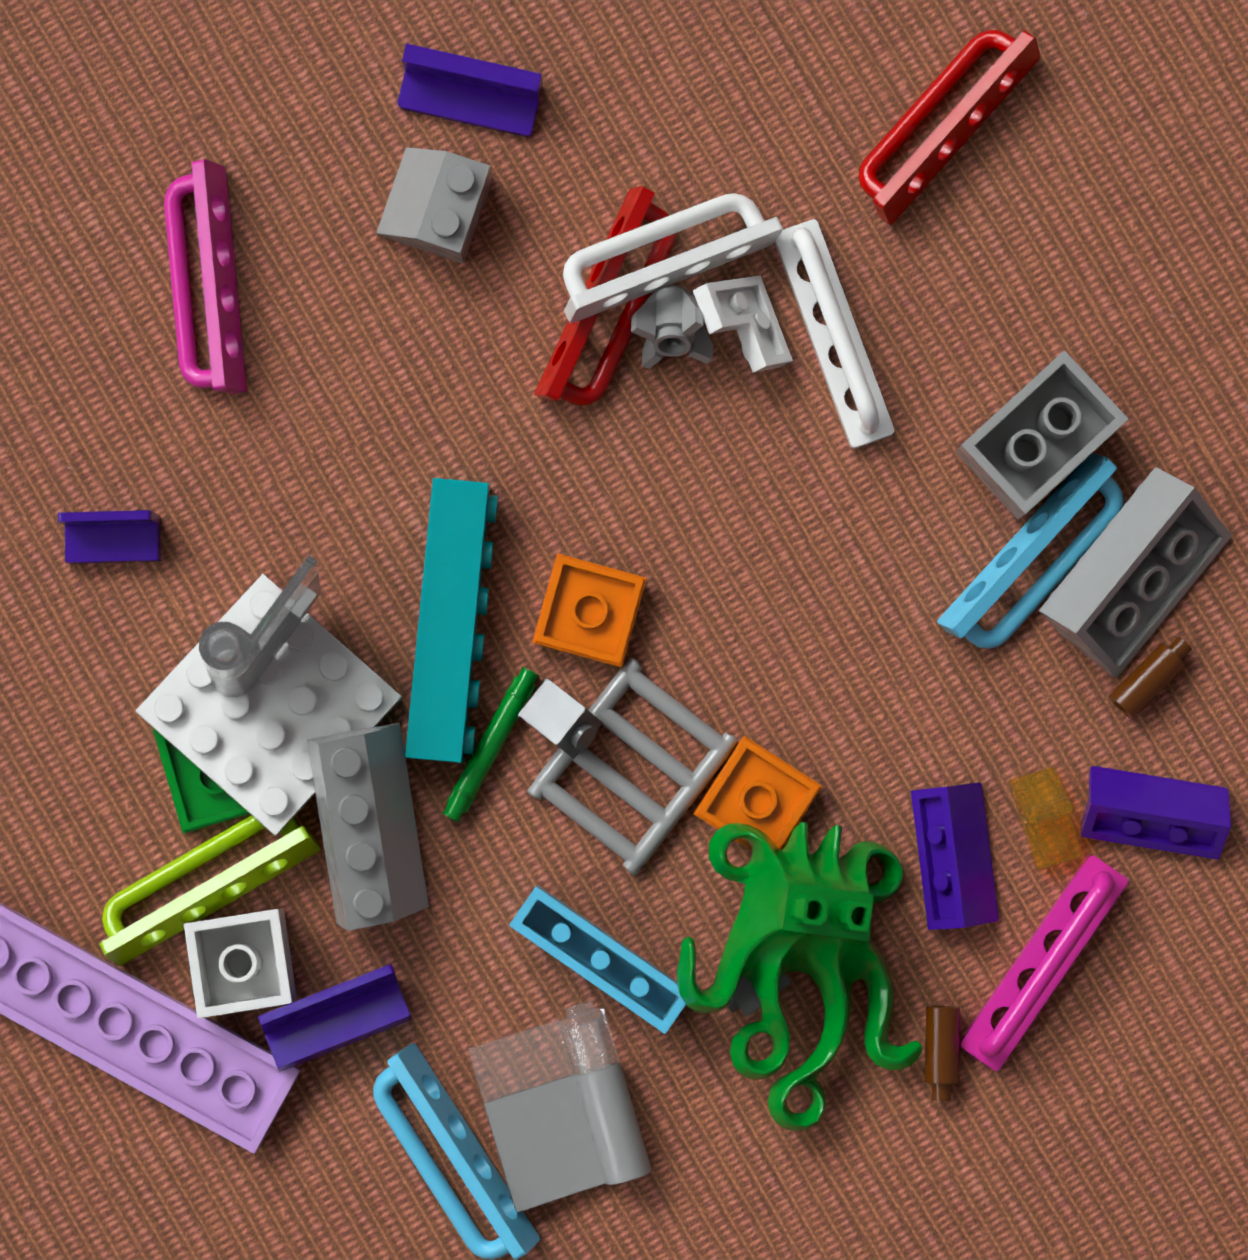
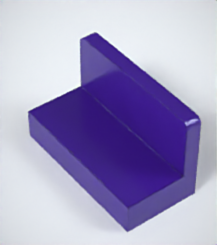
(111, 536)

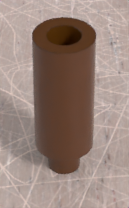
(1150, 678)
(942, 1049)

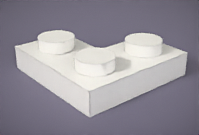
(745, 307)

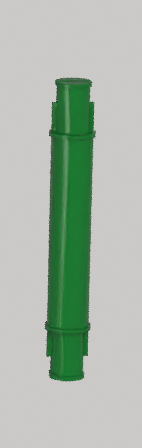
(490, 744)

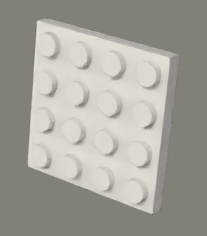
(259, 740)

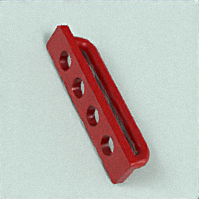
(960, 124)
(555, 378)

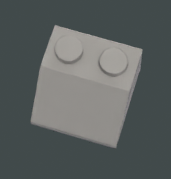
(436, 202)

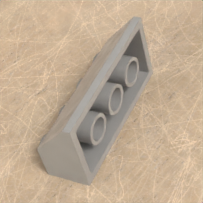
(1136, 571)
(368, 826)

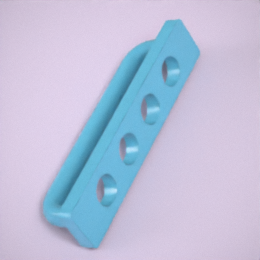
(1026, 545)
(463, 1150)

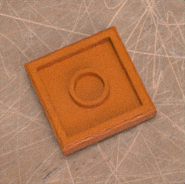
(589, 610)
(758, 792)

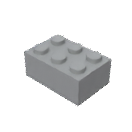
(1041, 435)

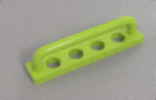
(130, 942)

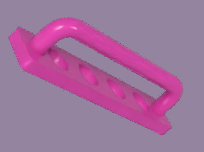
(218, 277)
(996, 1044)

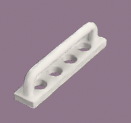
(588, 302)
(872, 418)

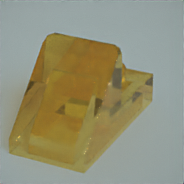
(1045, 817)

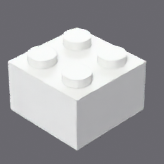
(240, 963)

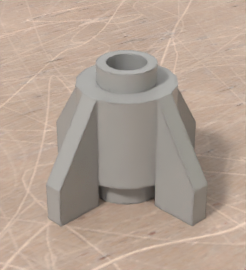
(671, 326)

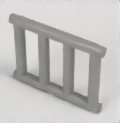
(690, 781)

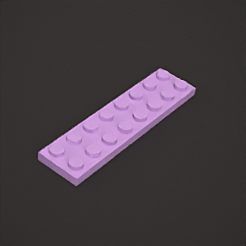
(138, 1033)

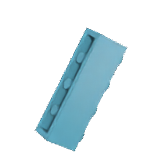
(599, 958)

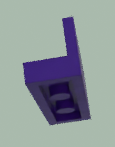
(469, 90)
(1156, 812)
(954, 856)
(334, 1018)

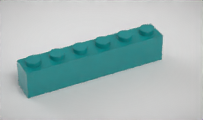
(449, 620)

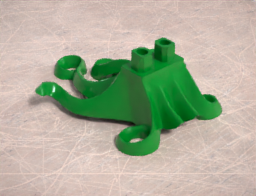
(806, 918)

